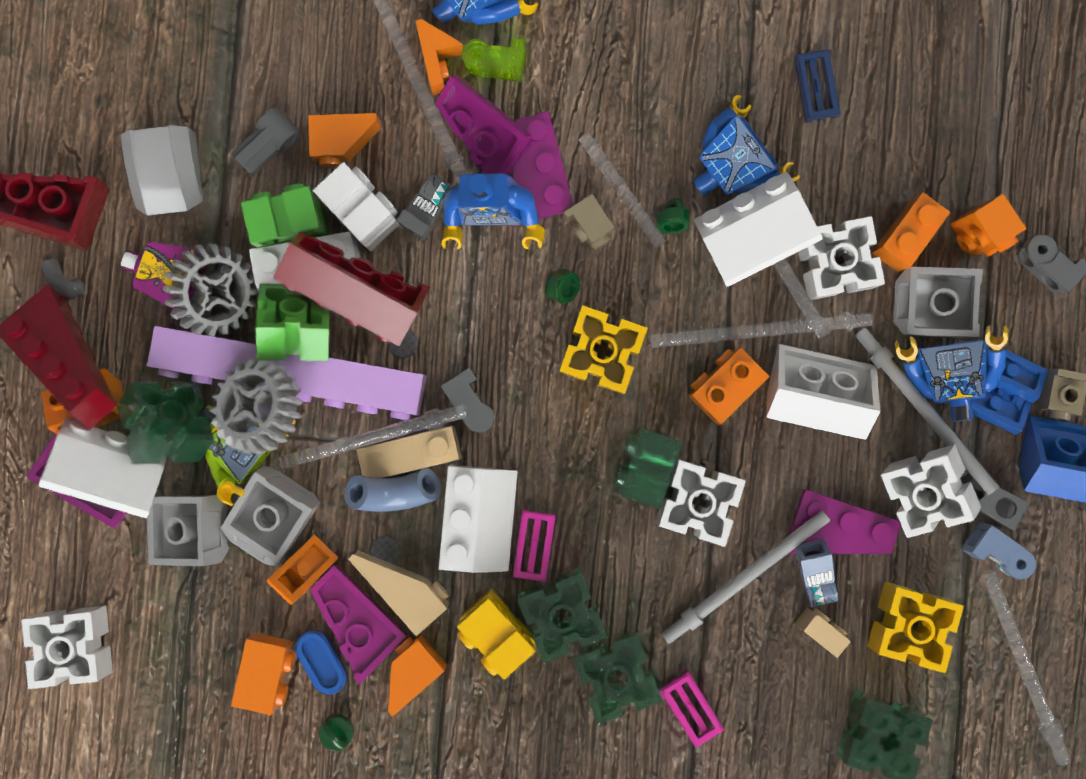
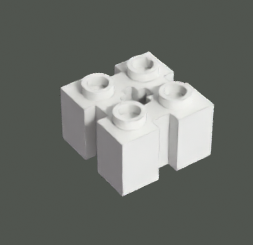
(351, 200)
(858, 270)
(923, 509)
(709, 520)
(54, 661)

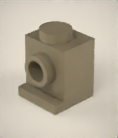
(590, 222)
(1053, 392)

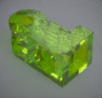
(494, 60)

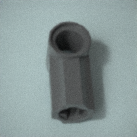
(272, 136)

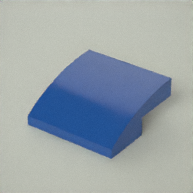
(1013, 395)

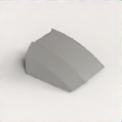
(162, 169)
(938, 302)
(269, 515)
(186, 530)

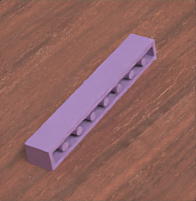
(333, 379)

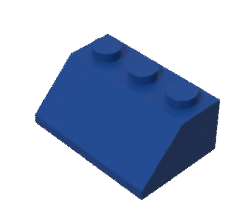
(1054, 459)

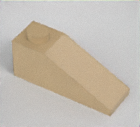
(409, 453)
(407, 593)

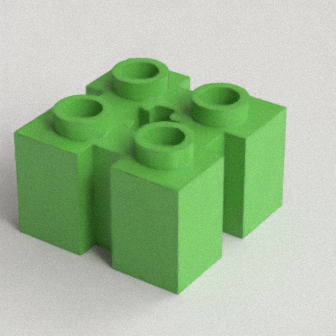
(284, 216)
(290, 325)

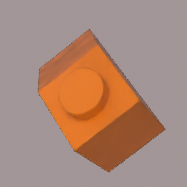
(340, 136)
(412, 671)

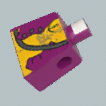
(152, 266)

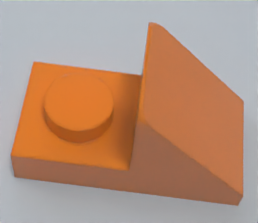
(435, 47)
(302, 570)

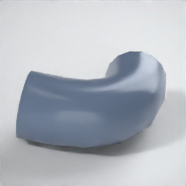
(392, 493)

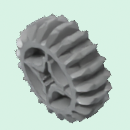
(229, 270)
(269, 405)

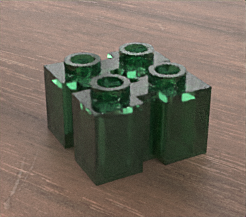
(164, 422)
(647, 467)
(552, 634)
(609, 695)
(875, 719)

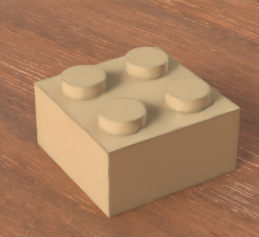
(818, 627)

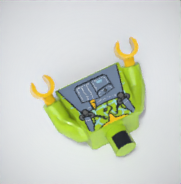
(230, 464)

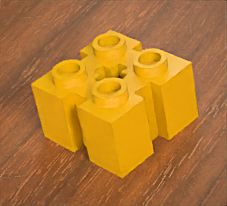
(621, 340)
(496, 634)
(927, 643)

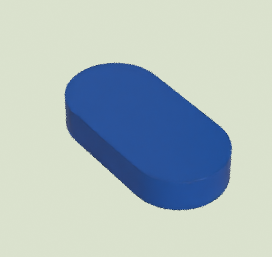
(321, 661)

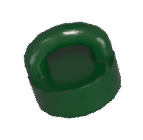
(673, 217)
(562, 286)
(336, 732)

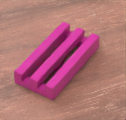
(538, 516)
(676, 684)

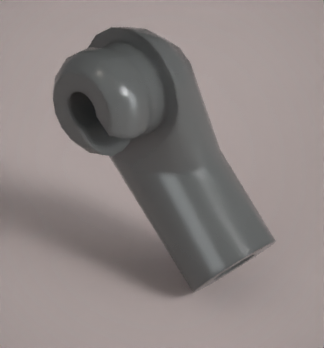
(62, 285)

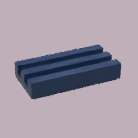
(821, 113)

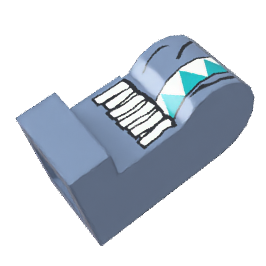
(1005, 552)
(817, 572)

